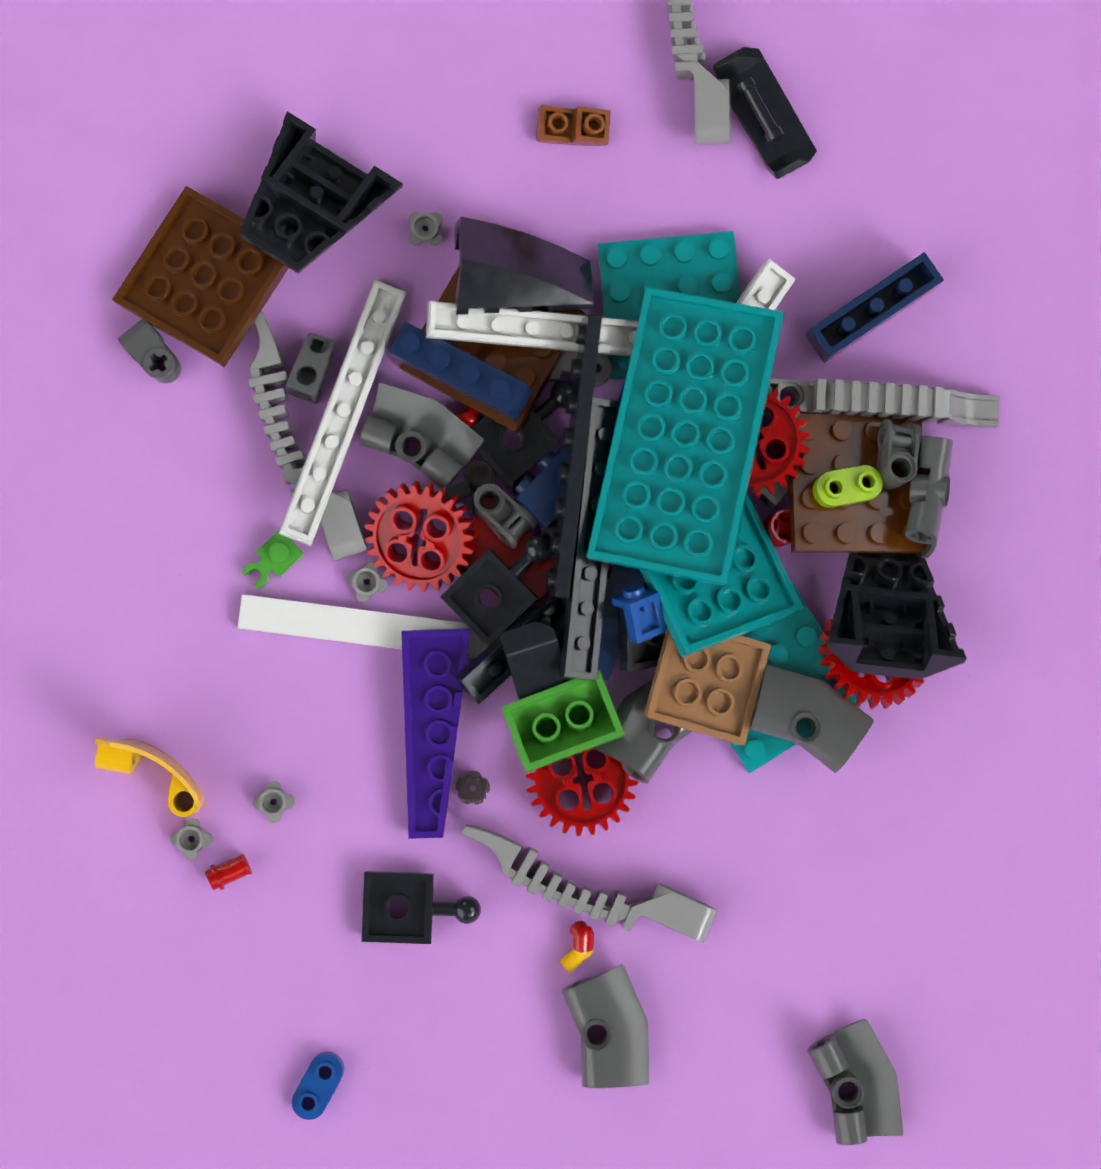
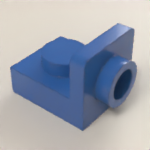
(641, 612)

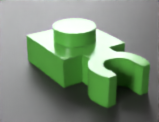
(277, 556)

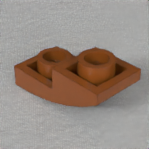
(573, 126)

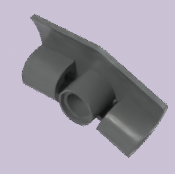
(443, 436)
(929, 492)
(834, 723)
(640, 748)
(623, 1053)
(874, 1105)

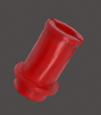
(228, 872)

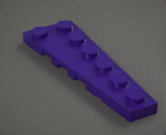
(431, 722)

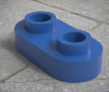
(317, 1086)

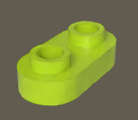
(849, 486)

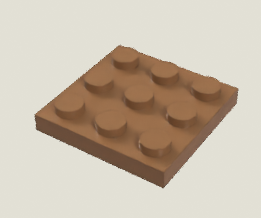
(709, 689)

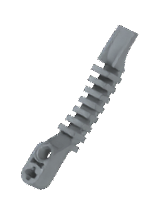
(710, 94)
(917, 402)
(339, 518)
(664, 907)

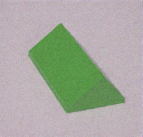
(562, 722)

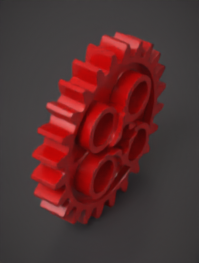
(783, 431)
(449, 544)
(868, 686)
(550, 786)

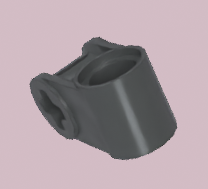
(148, 348)
(899, 447)
(506, 520)

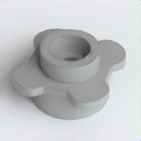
(419, 220)
(365, 591)
(263, 802)
(191, 849)

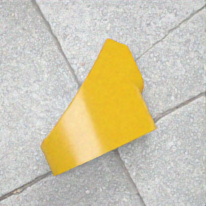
(126, 754)

